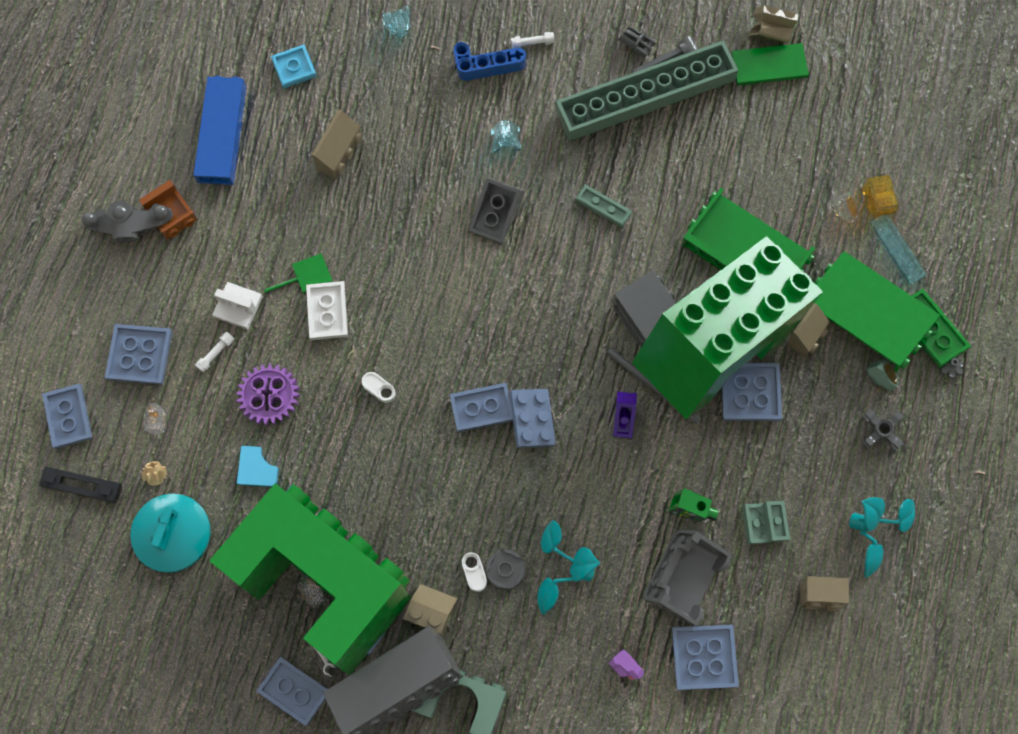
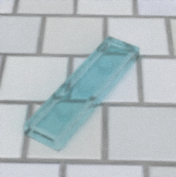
(898, 249)

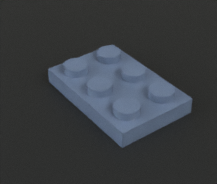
(481, 407)
(67, 416)
(532, 418)
(293, 691)

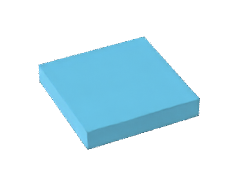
(293, 66)

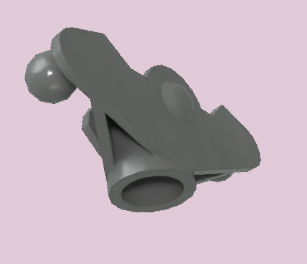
(126, 222)

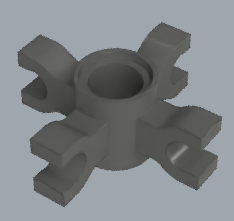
(893, 441)

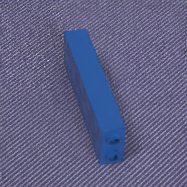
(220, 130)

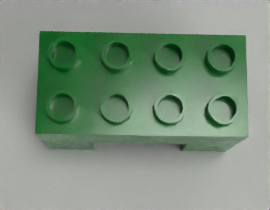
(724, 325)
(288, 532)

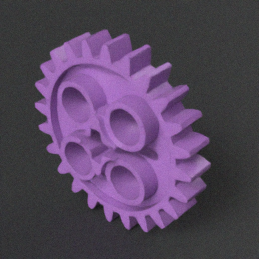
(250, 394)

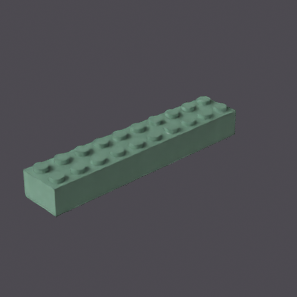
(646, 90)

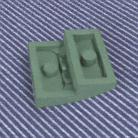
(765, 522)

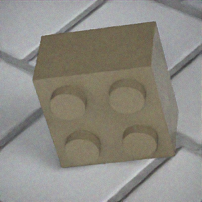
(824, 593)

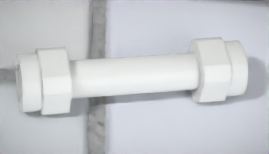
(547, 38)
(203, 363)

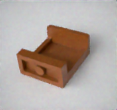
(168, 196)

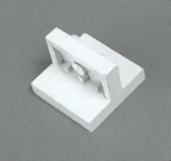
(236, 305)

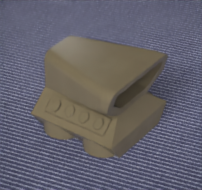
(773, 24)

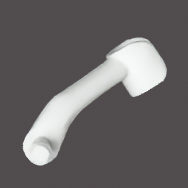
(328, 665)

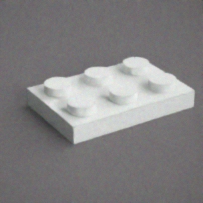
(327, 310)

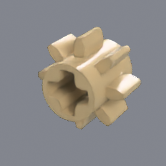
(154, 473)

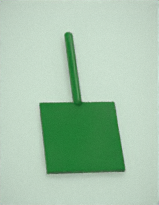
(308, 271)

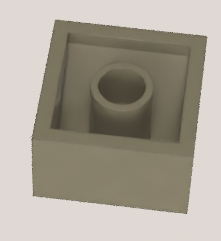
(808, 331)
(430, 609)

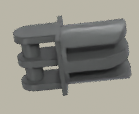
(635, 40)

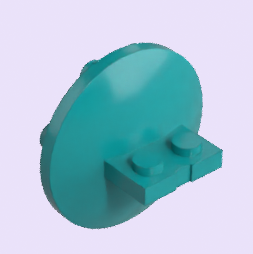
(170, 533)

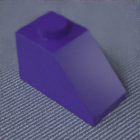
(624, 414)

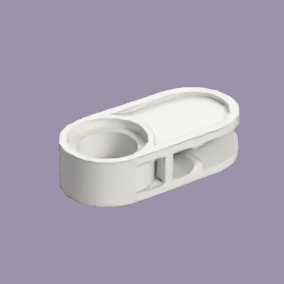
(375, 385)
(476, 575)

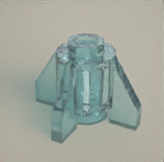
(397, 21)
(505, 135)

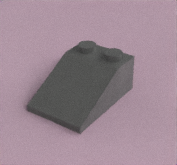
(496, 209)

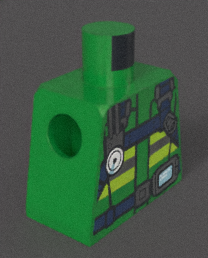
(692, 506)

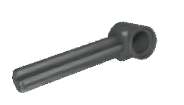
(684, 46)

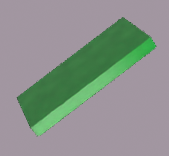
(770, 64)
(945, 340)

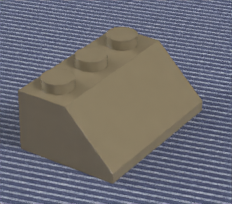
(337, 145)

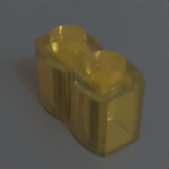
(880, 195)

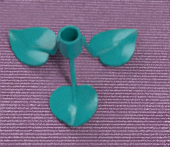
(873, 511)
(581, 569)

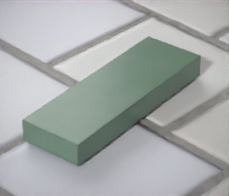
(603, 206)

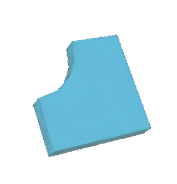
(254, 469)

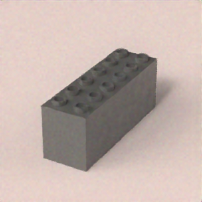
(642, 305)
(393, 684)

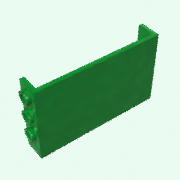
(728, 231)
(874, 310)

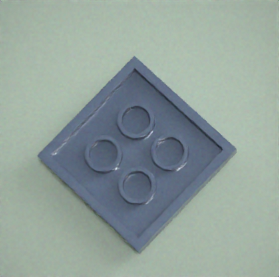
(138, 354)
(753, 393)
(705, 657)

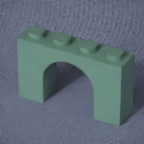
(489, 704)

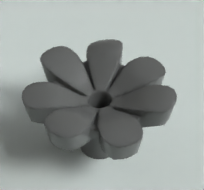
(952, 368)

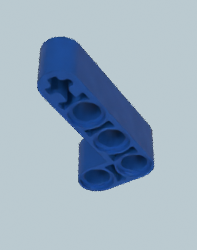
(489, 59)

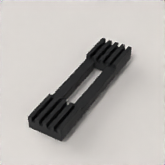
(106, 489)

